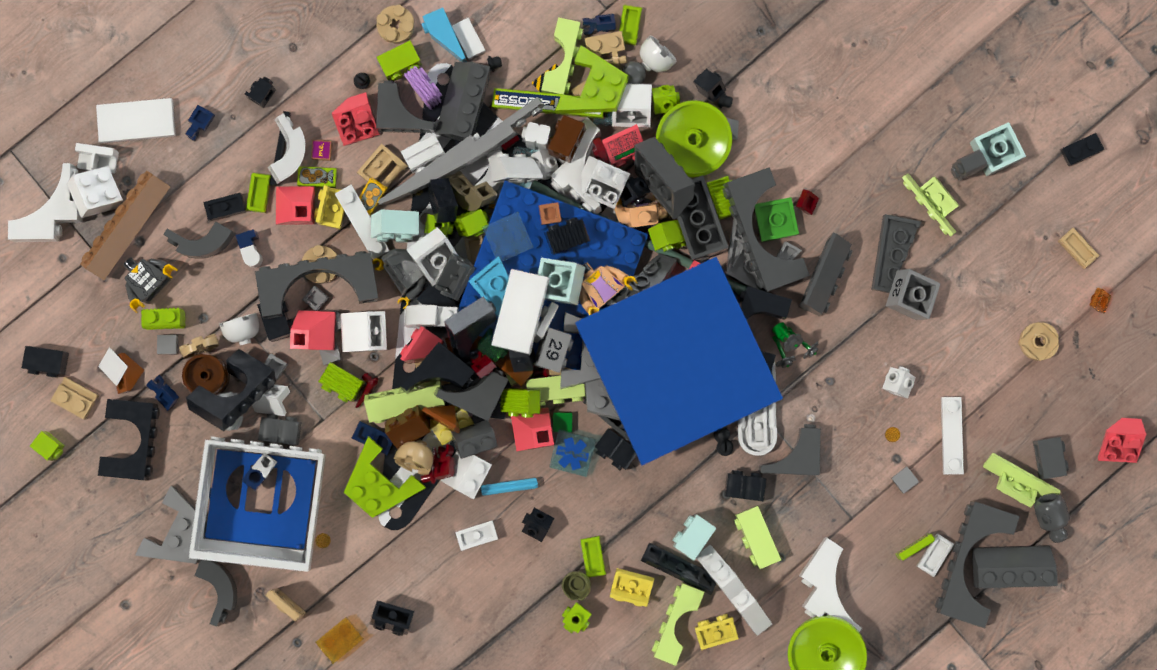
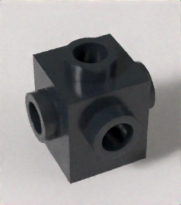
(634, 191)
(537, 524)

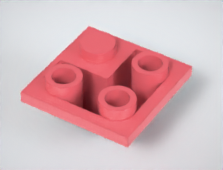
(355, 119)
(295, 205)
(313, 330)
(420, 346)
(533, 431)
(1123, 441)

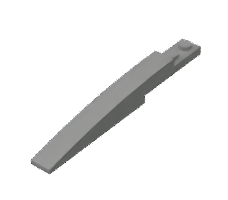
(465, 153)

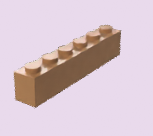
(124, 225)

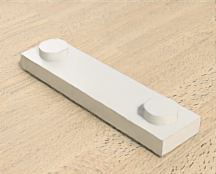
(360, 220)
(952, 435)

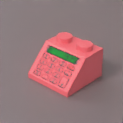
(621, 146)

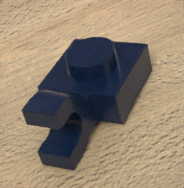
(601, 22)
(199, 119)
(164, 393)

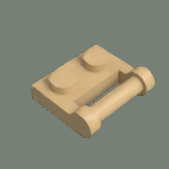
(378, 163)

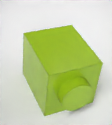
(47, 446)

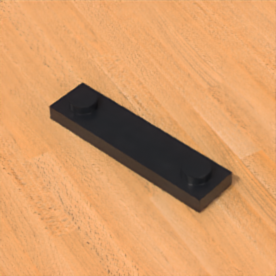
(678, 568)

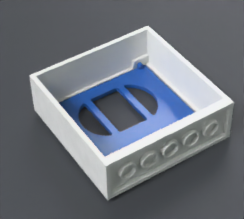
(239, 525)

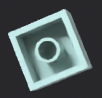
(999, 148)
(394, 225)
(564, 280)
(693, 536)

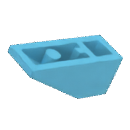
(441, 31)

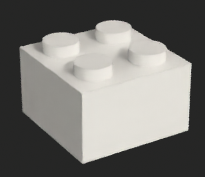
(94, 191)

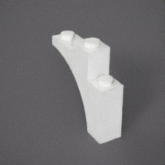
(568, 175)
(45, 222)
(821, 574)
(734, 590)

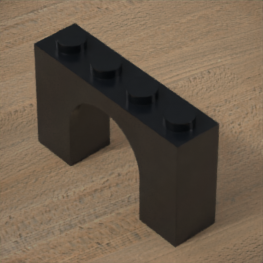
(761, 302)
(226, 410)
(139, 464)

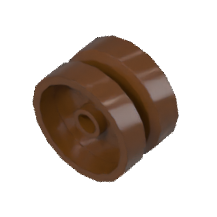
(205, 364)

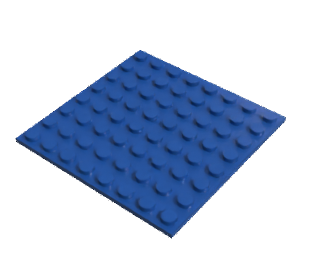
(609, 245)
(678, 360)

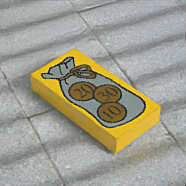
(371, 194)

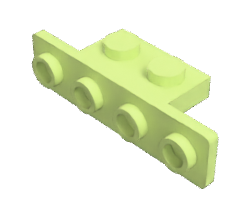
(936, 199)
(1018, 482)

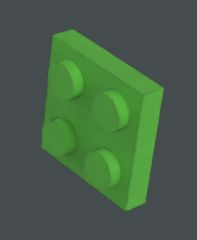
(776, 219)

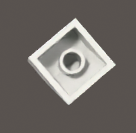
(514, 169)
(432, 254)
(468, 474)

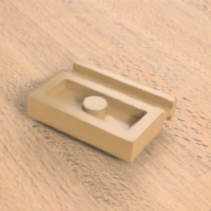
(74, 398)

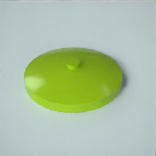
(696, 136)
(827, 645)

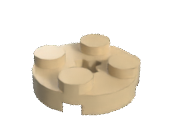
(391, 14)
(312, 255)
(1049, 341)
(199, 345)

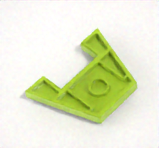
(602, 88)
(372, 489)

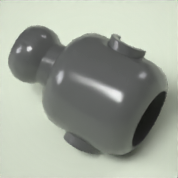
(1052, 516)

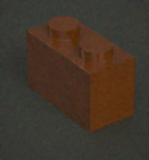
(566, 138)
(407, 426)

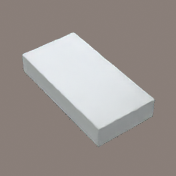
(468, 38)
(935, 555)

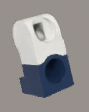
(248, 248)
(259, 472)

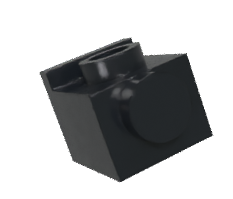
(261, 91)

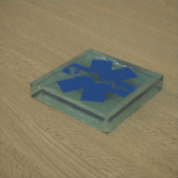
(572, 453)

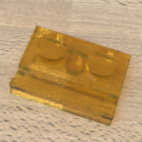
(339, 640)

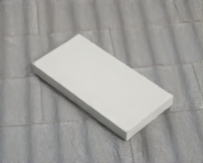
(135, 120)
(520, 311)

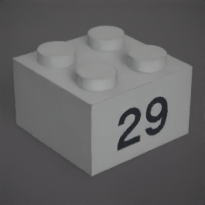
(913, 294)
(553, 349)

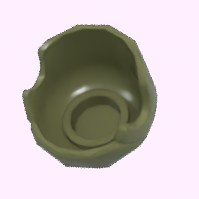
(576, 585)

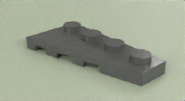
(892, 250)
(653, 273)

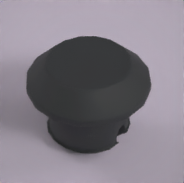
(494, 62)
(361, 80)
(725, 101)
(721, 435)
(725, 448)

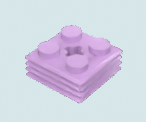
(420, 83)

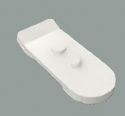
(758, 430)

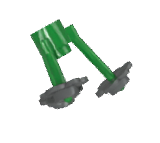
(791, 342)

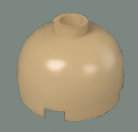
(415, 456)

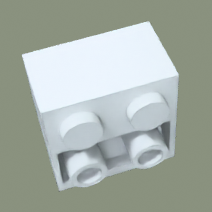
(634, 107)
(602, 182)
(363, 331)

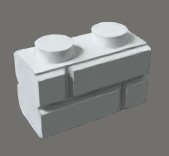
(536, 136)
(422, 153)

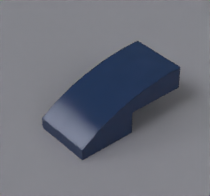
(364, 430)

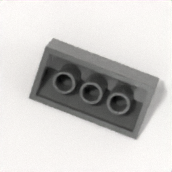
(463, 100)
(663, 176)
(701, 224)
(825, 275)
(1014, 567)

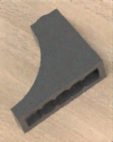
(393, 115)
(479, 398)
(803, 458)

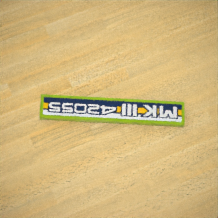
(517, 99)

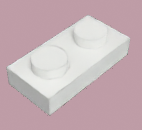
(547, 315)
(476, 535)

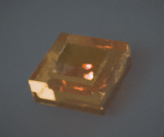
(1100, 300)

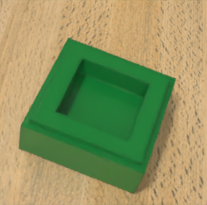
(562, 421)

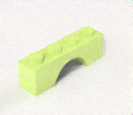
(566, 34)
(686, 600)

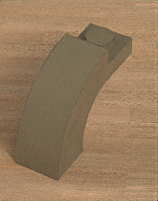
(470, 196)

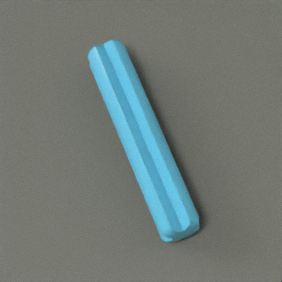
(509, 486)

